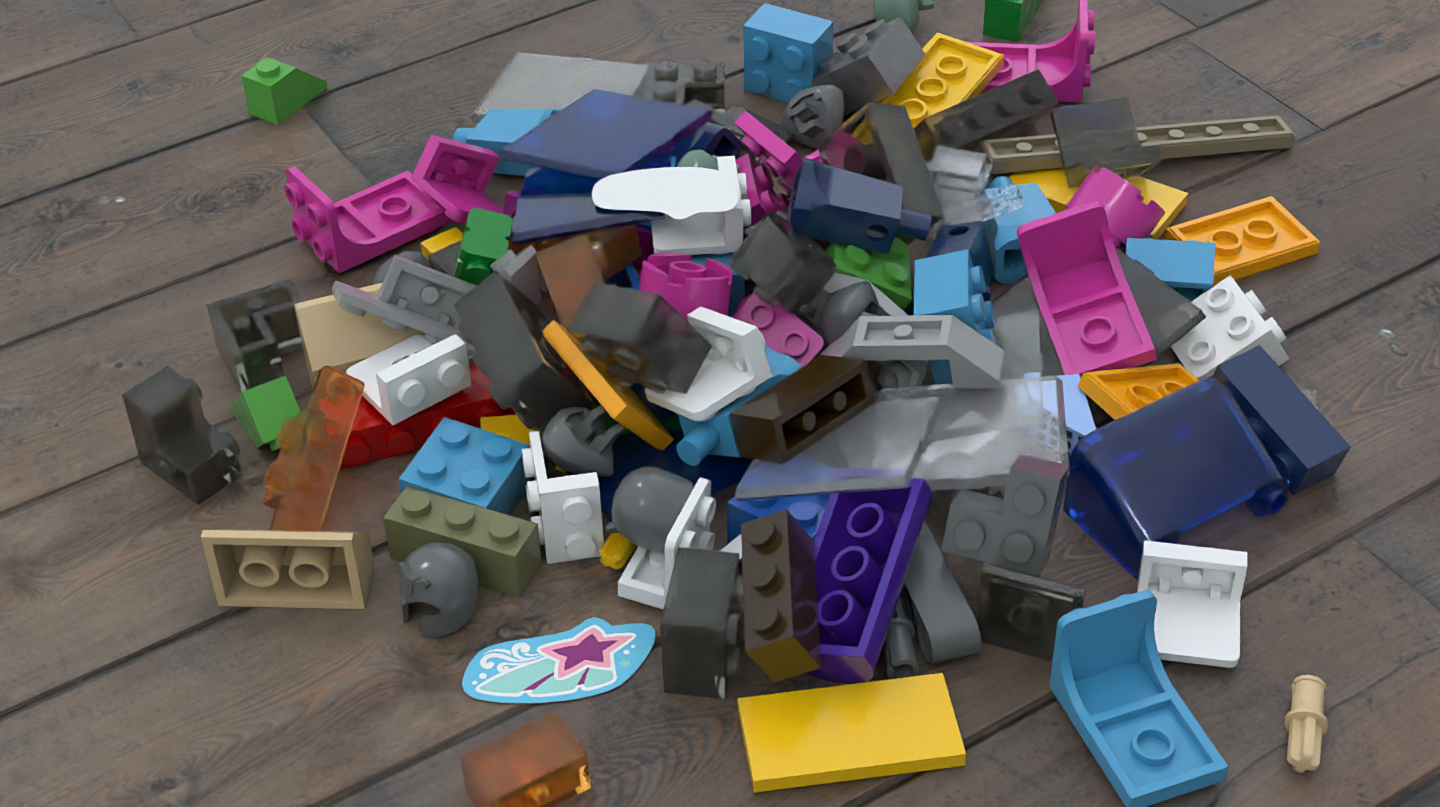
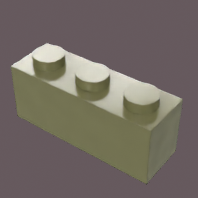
(500, 544)

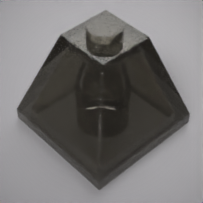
(1023, 609)

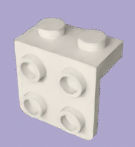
(707, 231)
(1230, 329)
(728, 372)
(415, 381)
(566, 506)
(649, 570)
(1196, 601)

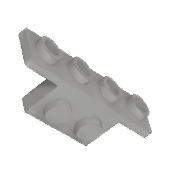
(410, 298)

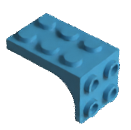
(1125, 705)

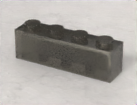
(987, 115)

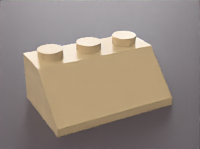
(342, 338)
(289, 568)

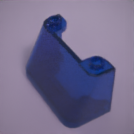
(1170, 471)

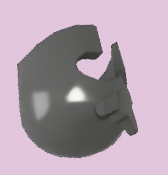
(648, 506)
(441, 577)

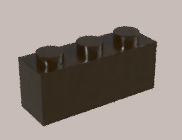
(802, 409)
(780, 596)

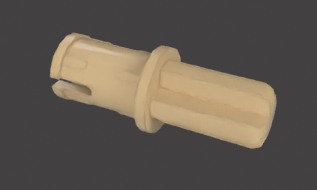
(1306, 723)

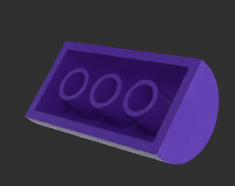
(860, 572)

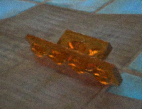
(312, 453)

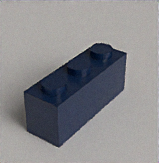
(1284, 418)

